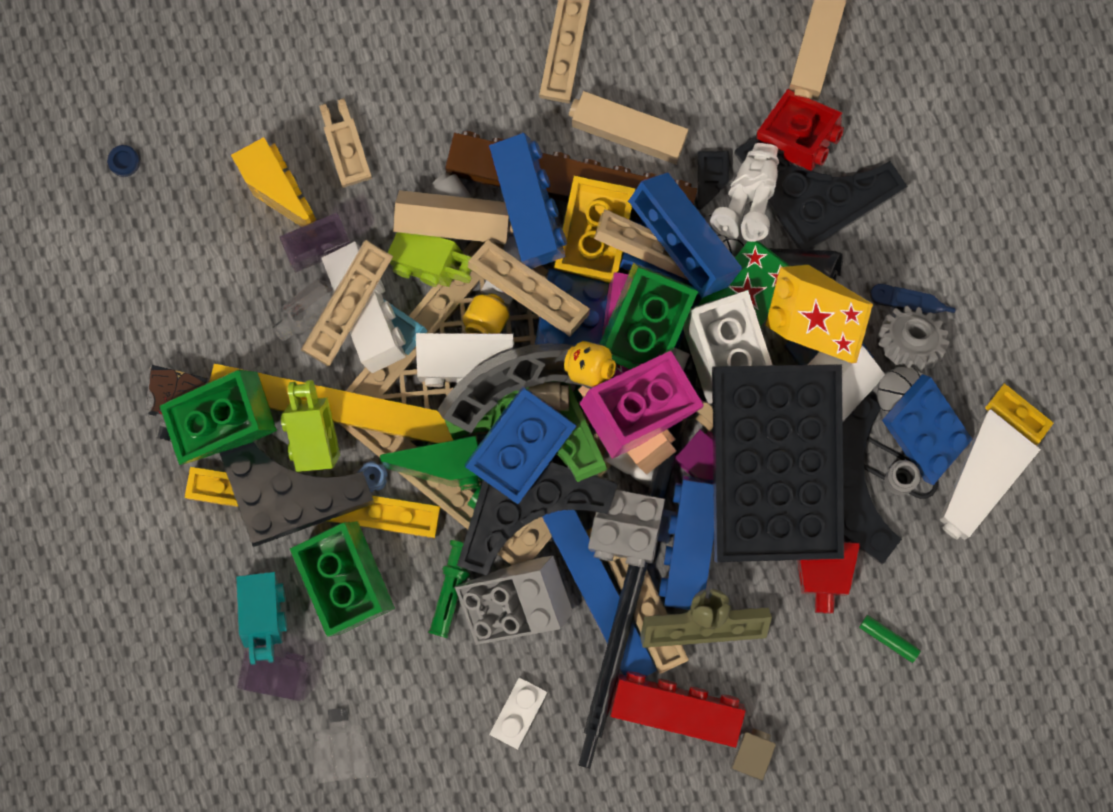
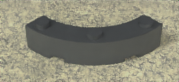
(502, 376)

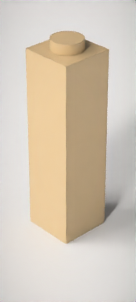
(816, 48)
(628, 127)
(451, 217)

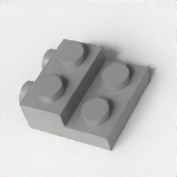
(628, 529)

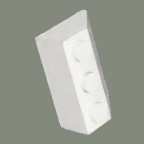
(724, 335)
(453, 356)
(857, 378)

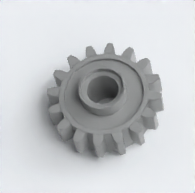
(913, 339)

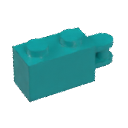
(260, 614)

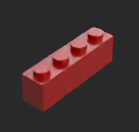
(677, 709)

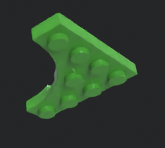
(578, 450)

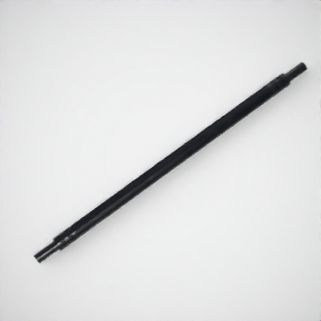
(626, 607)

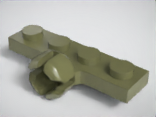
(706, 622)

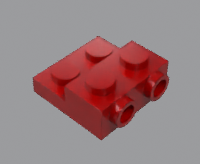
(802, 129)

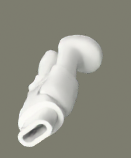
(753, 183)

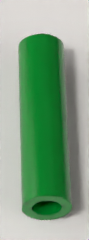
(889, 638)

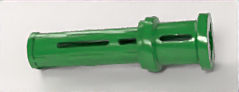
(448, 596)

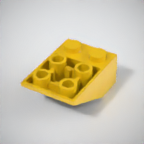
(263, 173)

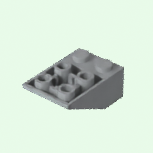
(515, 601)

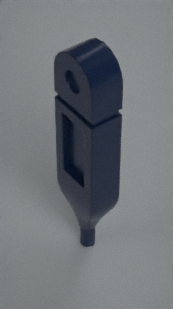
(901, 297)

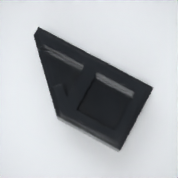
(712, 175)

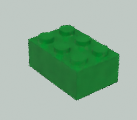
(647, 317)
(342, 578)

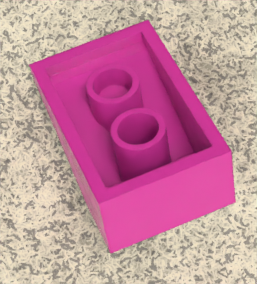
(640, 404)

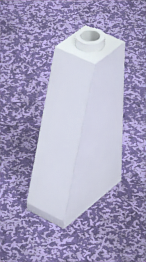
(988, 471)

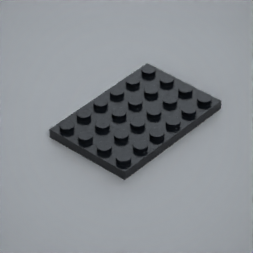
(778, 462)

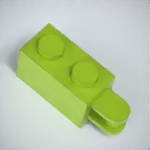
(429, 258)
(309, 429)

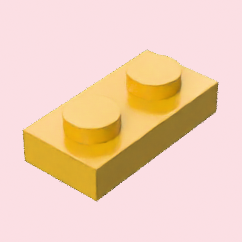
(1020, 414)

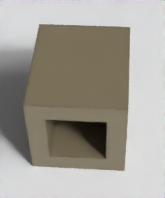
(754, 754)

